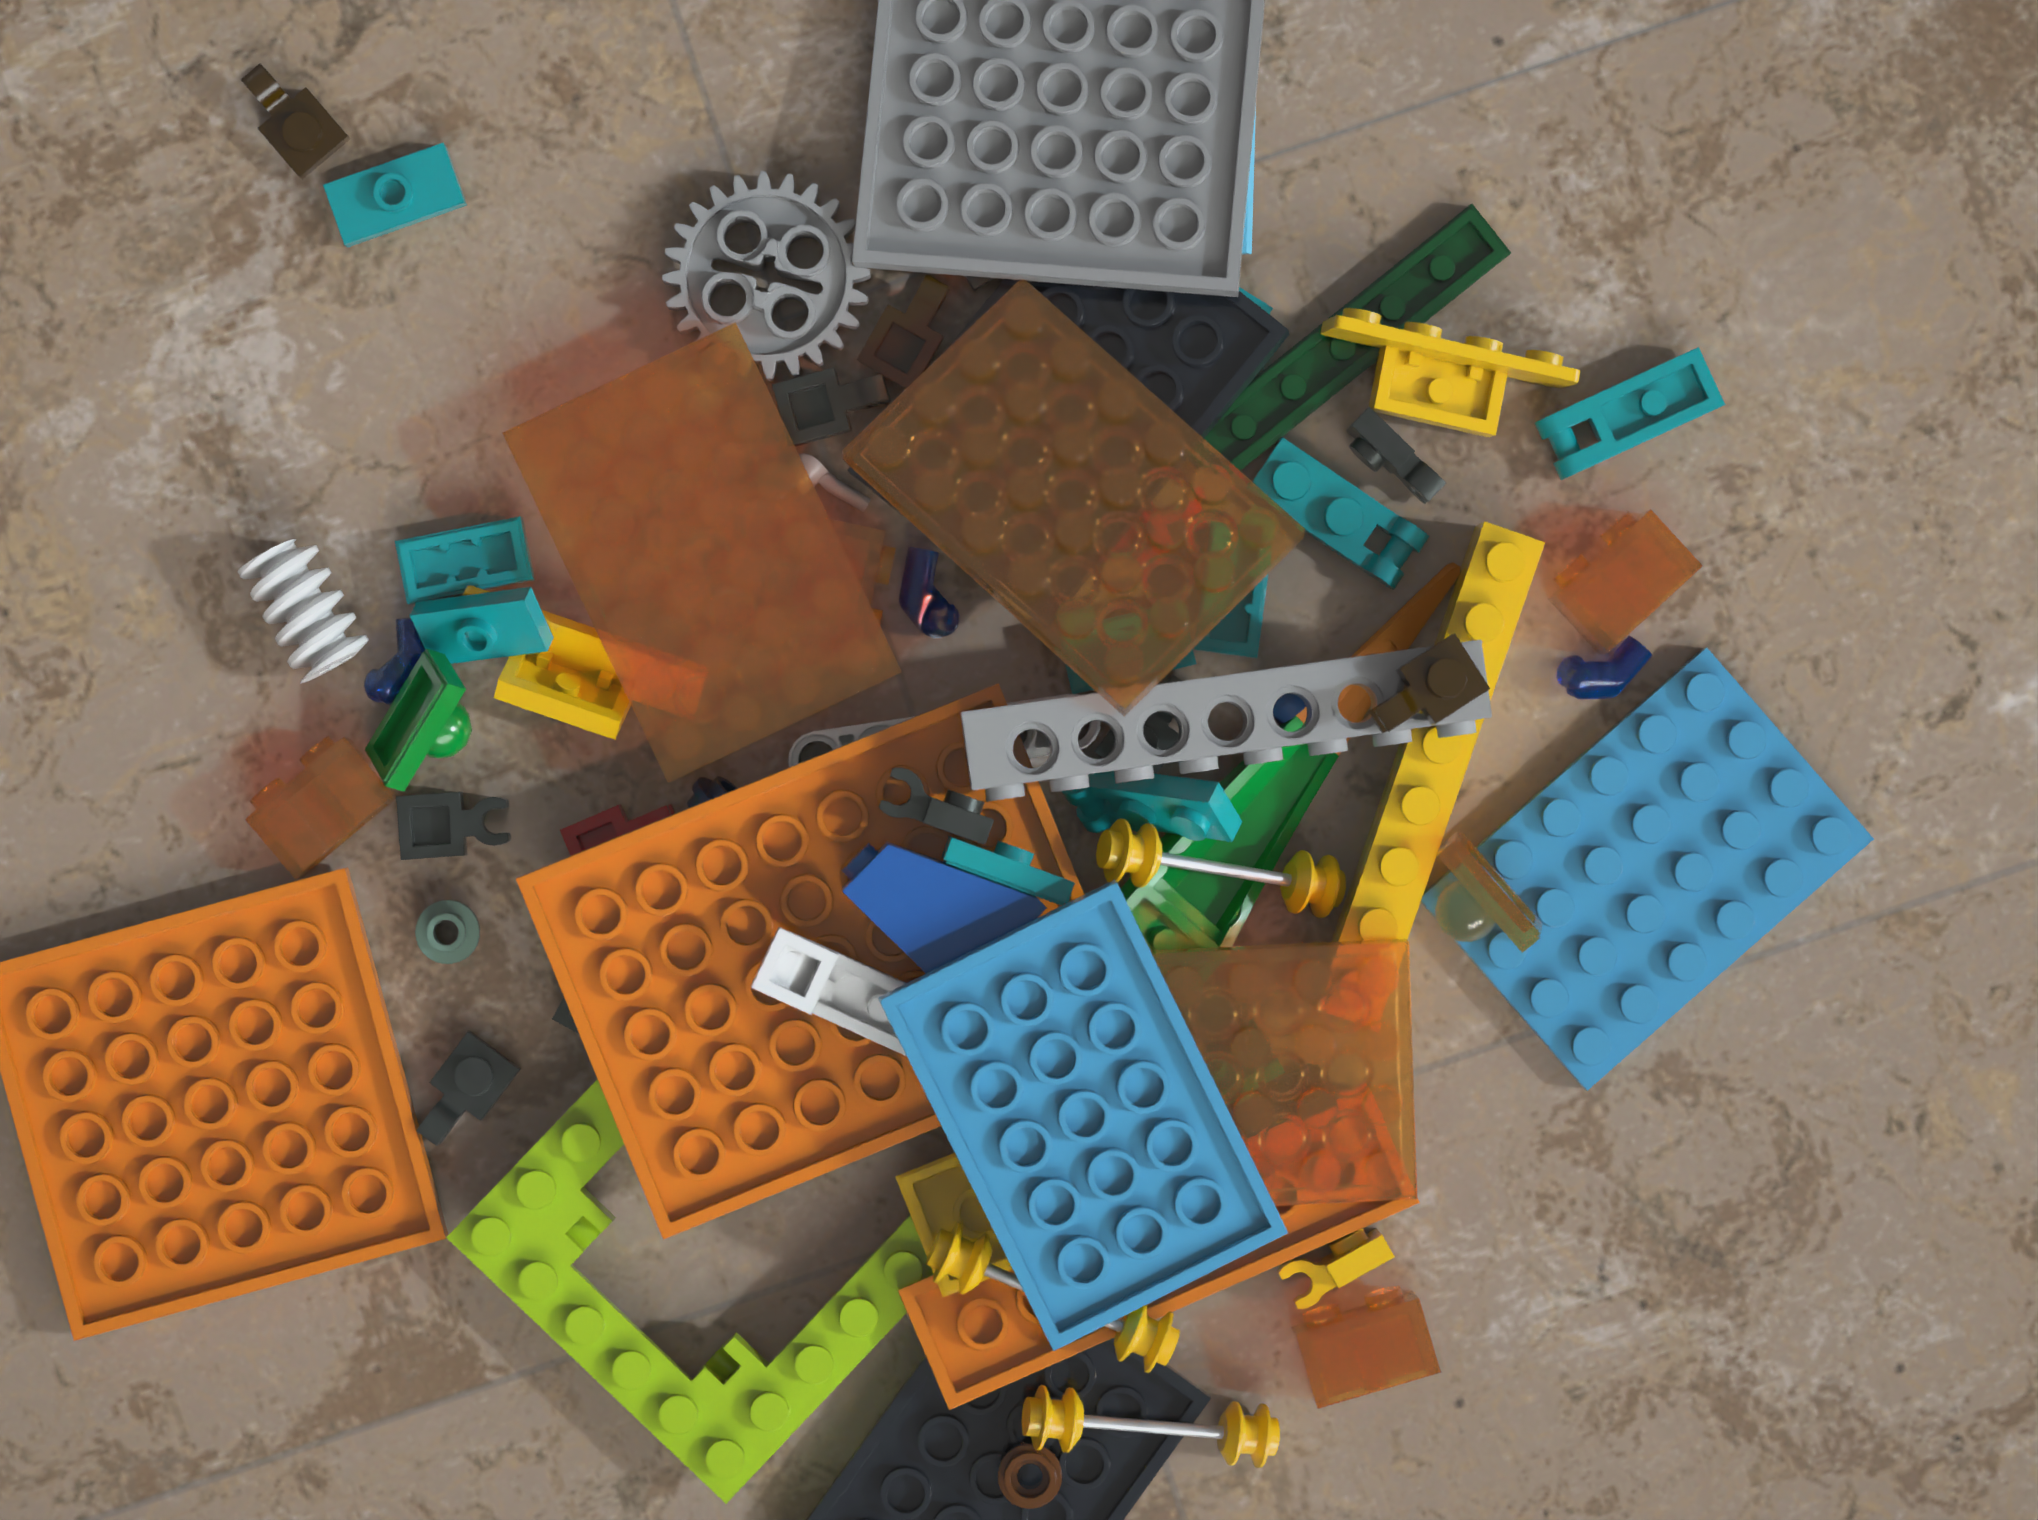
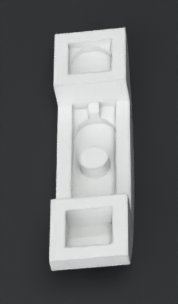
(828, 986)

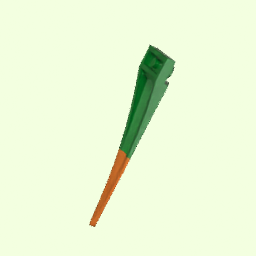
(1209, 909)

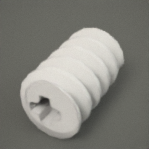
(303, 608)

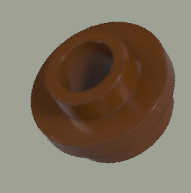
(1035, 1495)

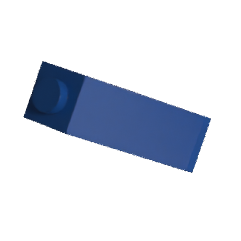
(931, 905)

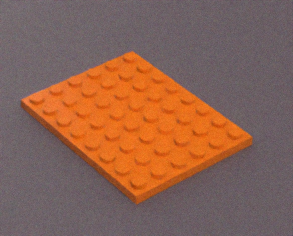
(670, 923)

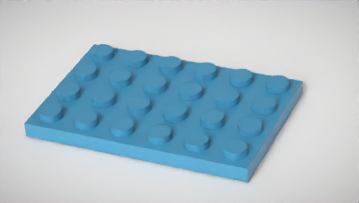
(1656, 866)
(1083, 1114)

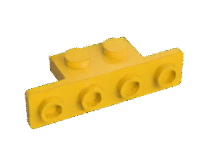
(1440, 378)
(568, 681)

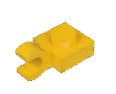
(1349, 1259)

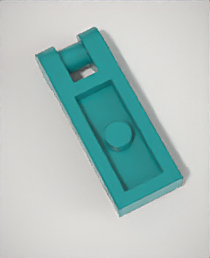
(1632, 412)
(1338, 512)
(1170, 803)

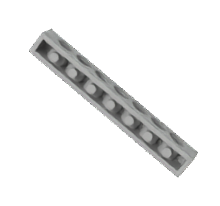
(992, 731)

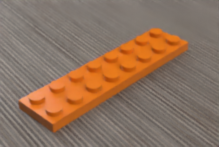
(995, 1338)

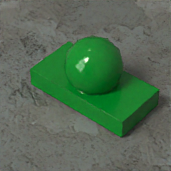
(421, 722)

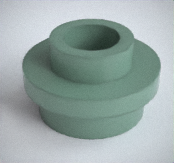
(467, 926)

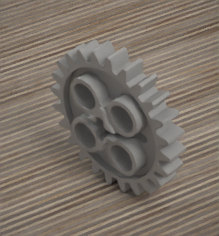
(782, 221)

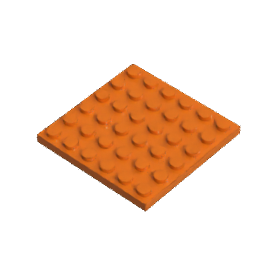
(213, 1104)

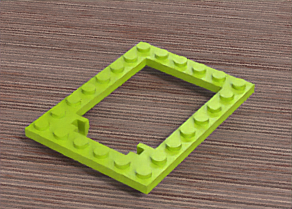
(723, 1431)

